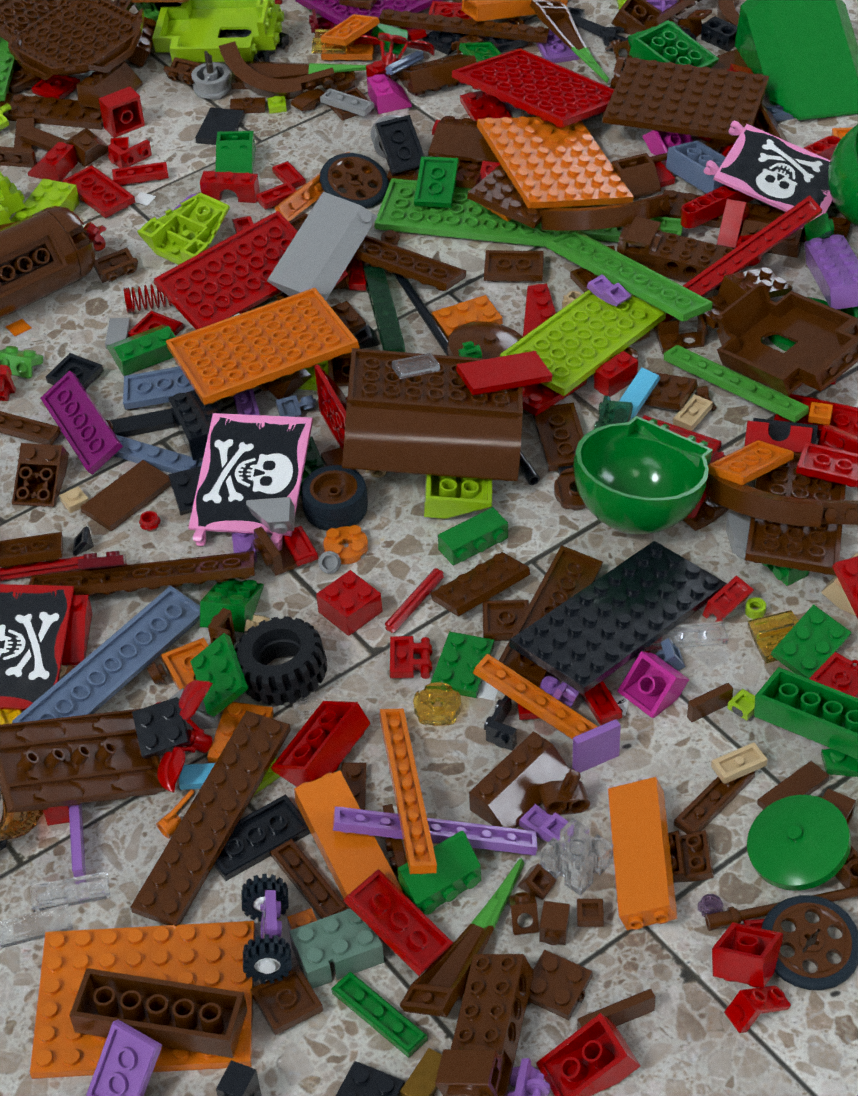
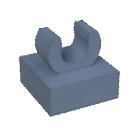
(671, 654)

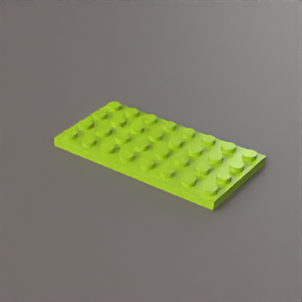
(586, 337)

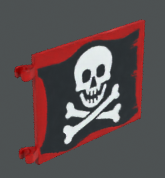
(31, 640)

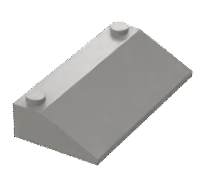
(322, 246)

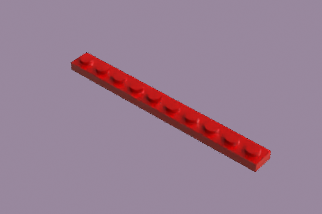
(753, 248)

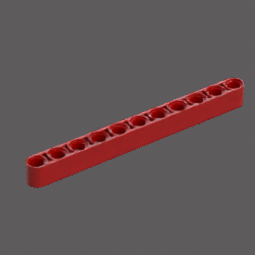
(713, 203)

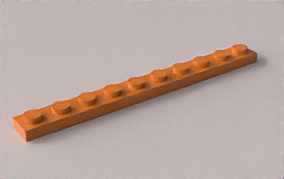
(407, 792)

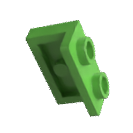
(19, 361)

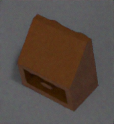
(638, 174)

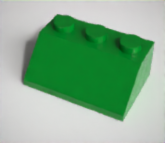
(142, 350)
(456, 872)

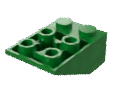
(235, 151)
(234, 595)

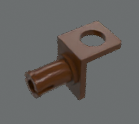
(694, 21)

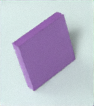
(596, 746)

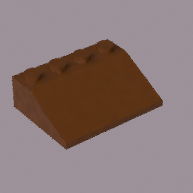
(433, 73)
(460, 140)

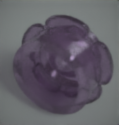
(710, 900)

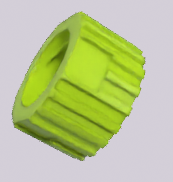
(758, 603)

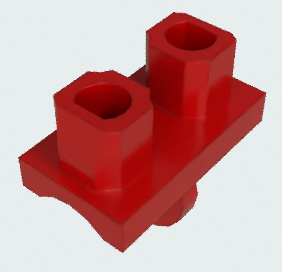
(94, 235)
(6, 383)

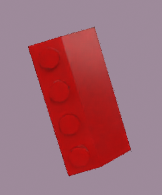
(322, 742)

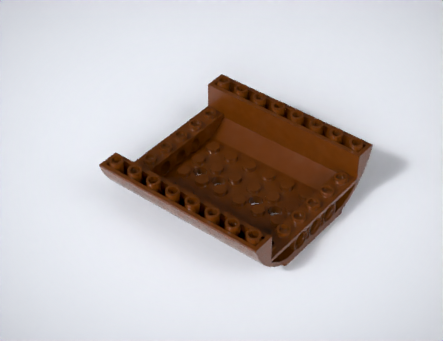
(429, 421)

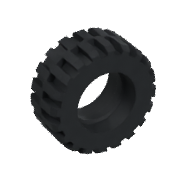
(287, 680)

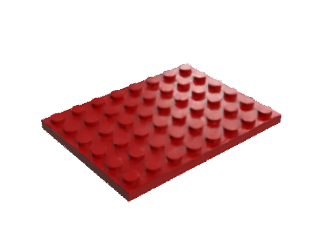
(537, 87)

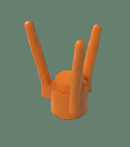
(170, 822)

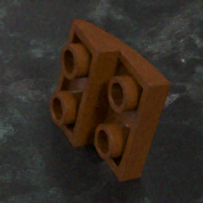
(690, 856)

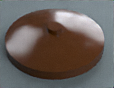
(490, 336)

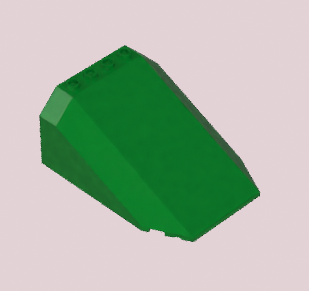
(805, 52)

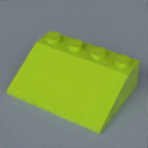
(455, 495)

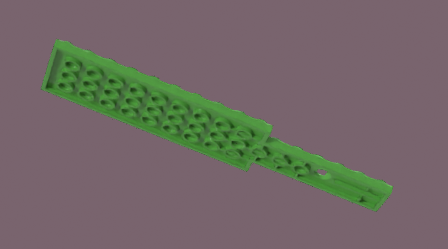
(474, 221)

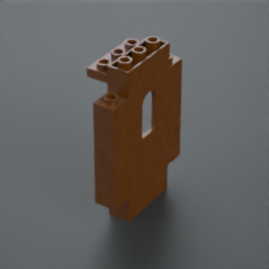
(823, 339)

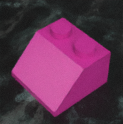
(386, 94)
(660, 141)
(652, 684)

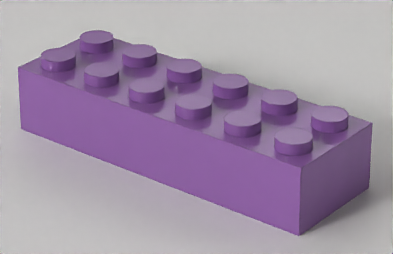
(834, 270)

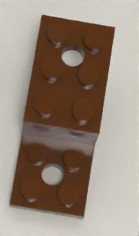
(738, 284)

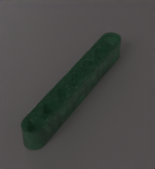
(383, 309)

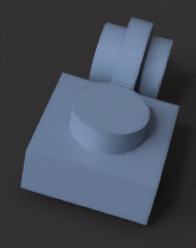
(290, 407)

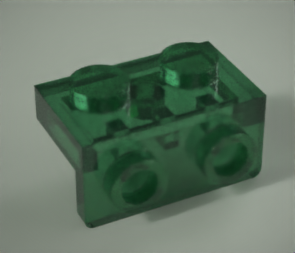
(613, 412)

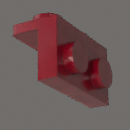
(319, 23)
(111, 559)

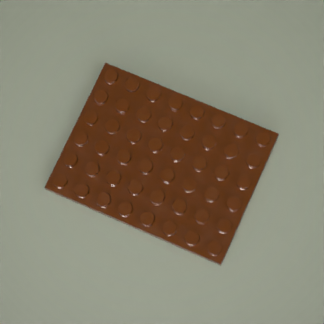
(685, 98)

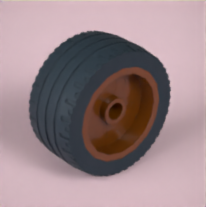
(334, 497)

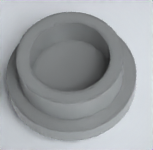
(329, 562)

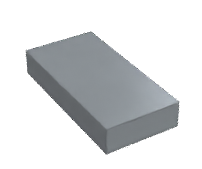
(117, 330)

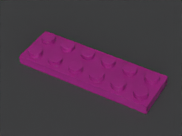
(81, 422)

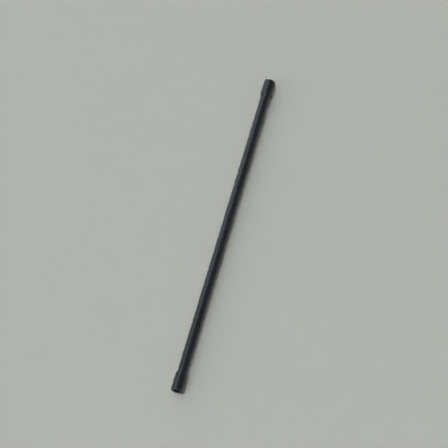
(525, 467)

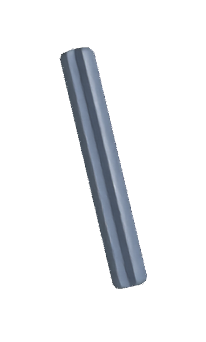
(404, 63)

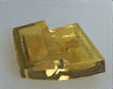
(325, 48)
(769, 631)

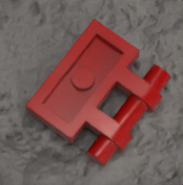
(402, 657)

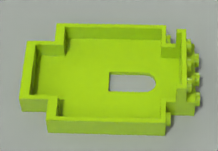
(196, 28)

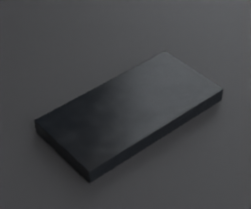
(260, 834)

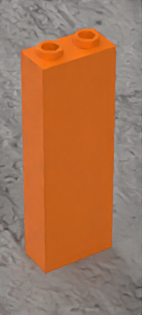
(498, 9)
(642, 854)
(347, 855)

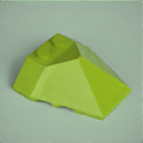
(186, 229)

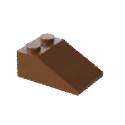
(634, 15)

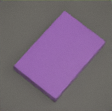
(556, 50)
(124, 1063)

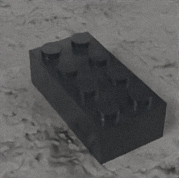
(193, 420)

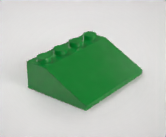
(671, 44)

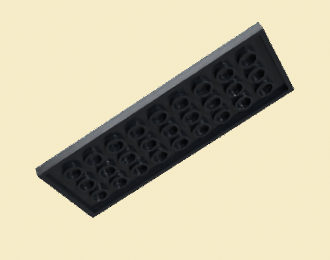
(617, 616)

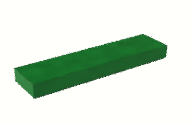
(379, 1014)

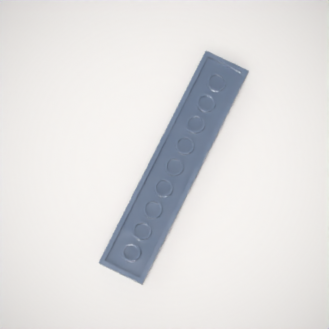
(117, 659)

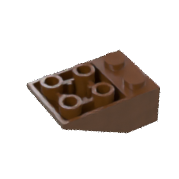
(39, 474)

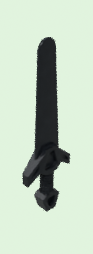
(606, 33)

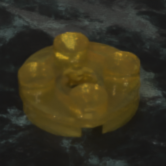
(437, 715)

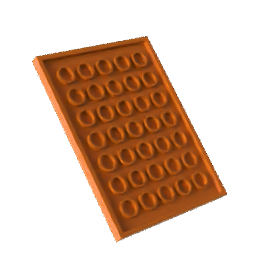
(553, 163)
(261, 345)
(181, 953)

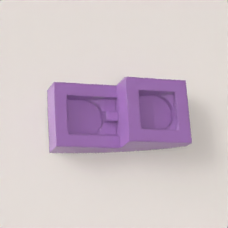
(608, 292)
(544, 824)

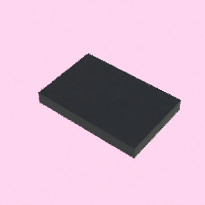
(218, 121)
(400, 144)

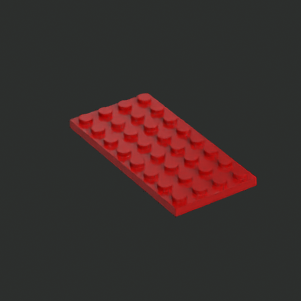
(229, 274)

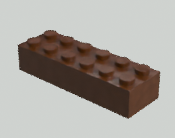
(166, 1011)

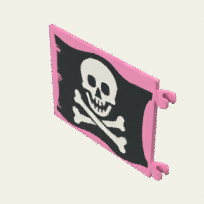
(772, 170)
(248, 461)

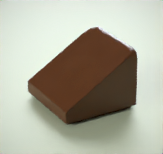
(537, 881)

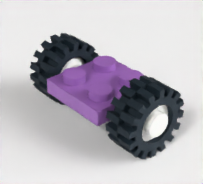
(267, 955)

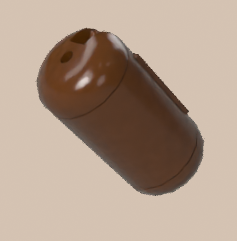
(42, 257)

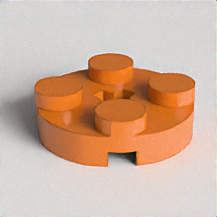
(349, 535)

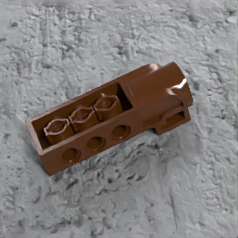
(666, 252)
(487, 1027)

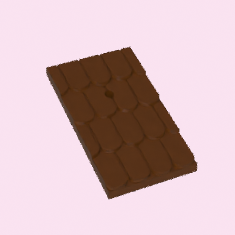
(74, 761)

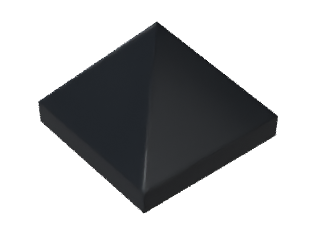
(82, 541)

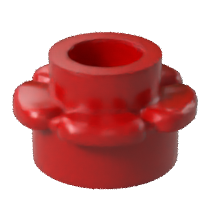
(149, 520)

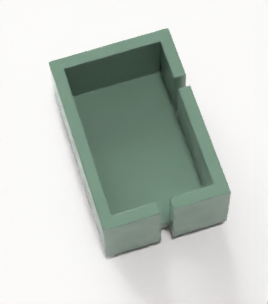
(336, 939)

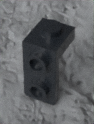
(497, 732)

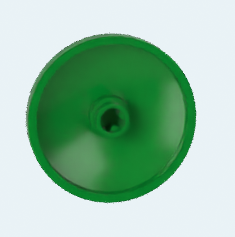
(799, 842)

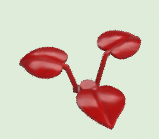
(390, 57)
(173, 762)

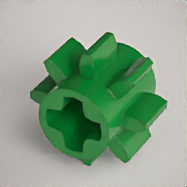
(470, 350)

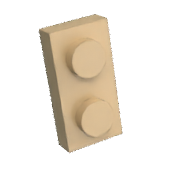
(692, 412)
(739, 763)

